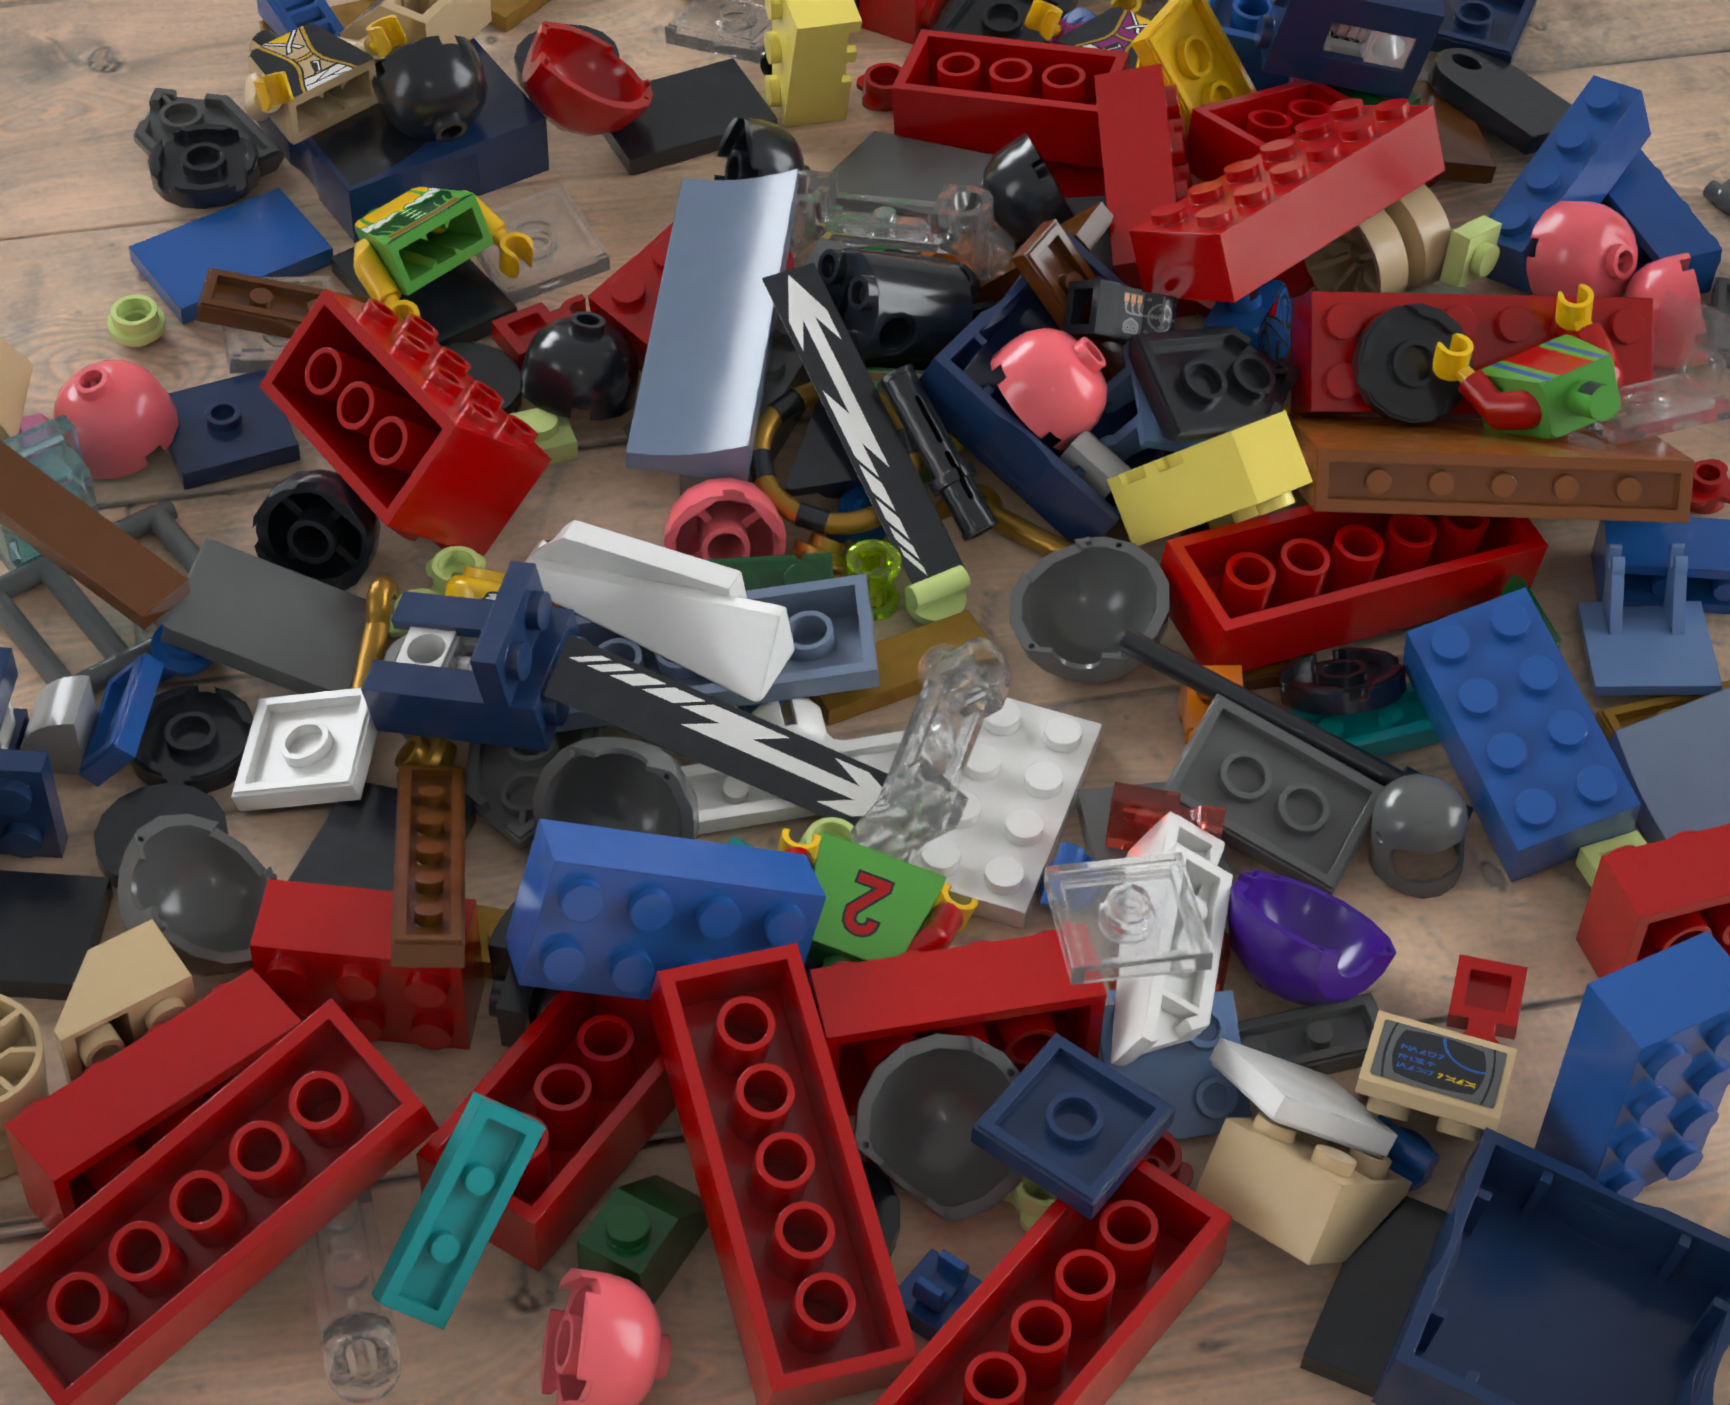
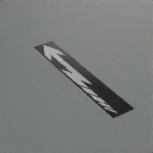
(862, 422)
(713, 732)

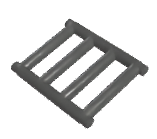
(154, 518)

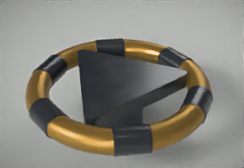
(818, 467)

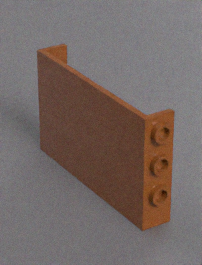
(1488, 473)

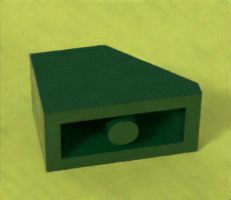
(643, 1233)

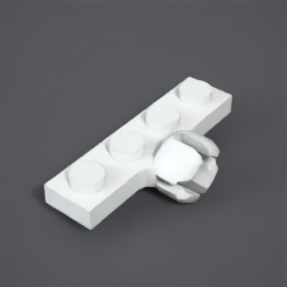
(732, 804)

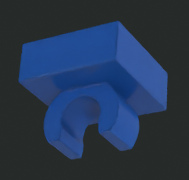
(936, 1291)

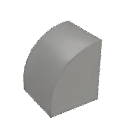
(1095, 460)
(62, 723)

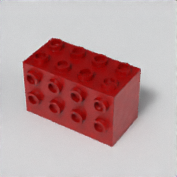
(405, 422)

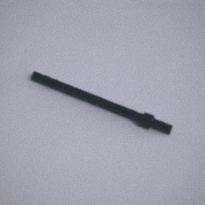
(1210, 683)

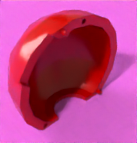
(582, 82)

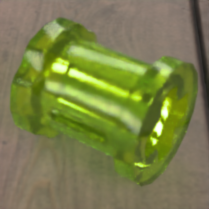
(865, 559)

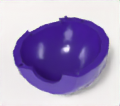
(1303, 940)

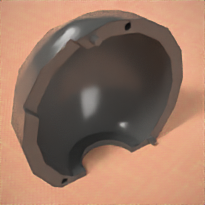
(1081, 603)
(617, 787)
(196, 889)
(920, 1120)

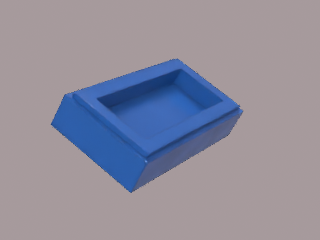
(121, 719)

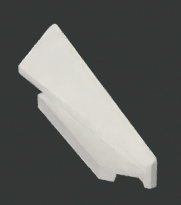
(668, 605)
(1177, 1006)

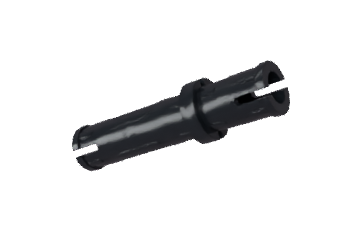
(949, 473)

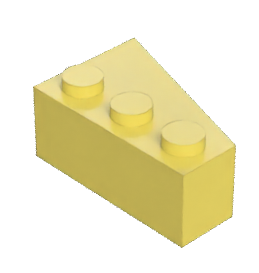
(810, 59)
(1213, 481)

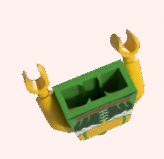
(426, 237)

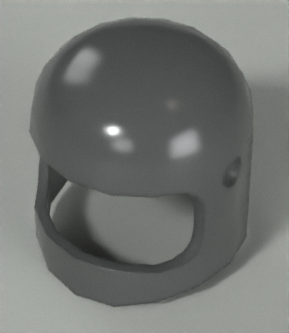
(1419, 817)

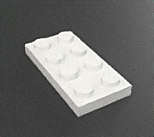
(1018, 804)

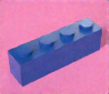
(1573, 164)
(1663, 220)
(1646, 559)

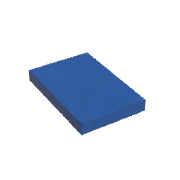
(250, 238)

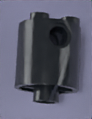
(897, 303)

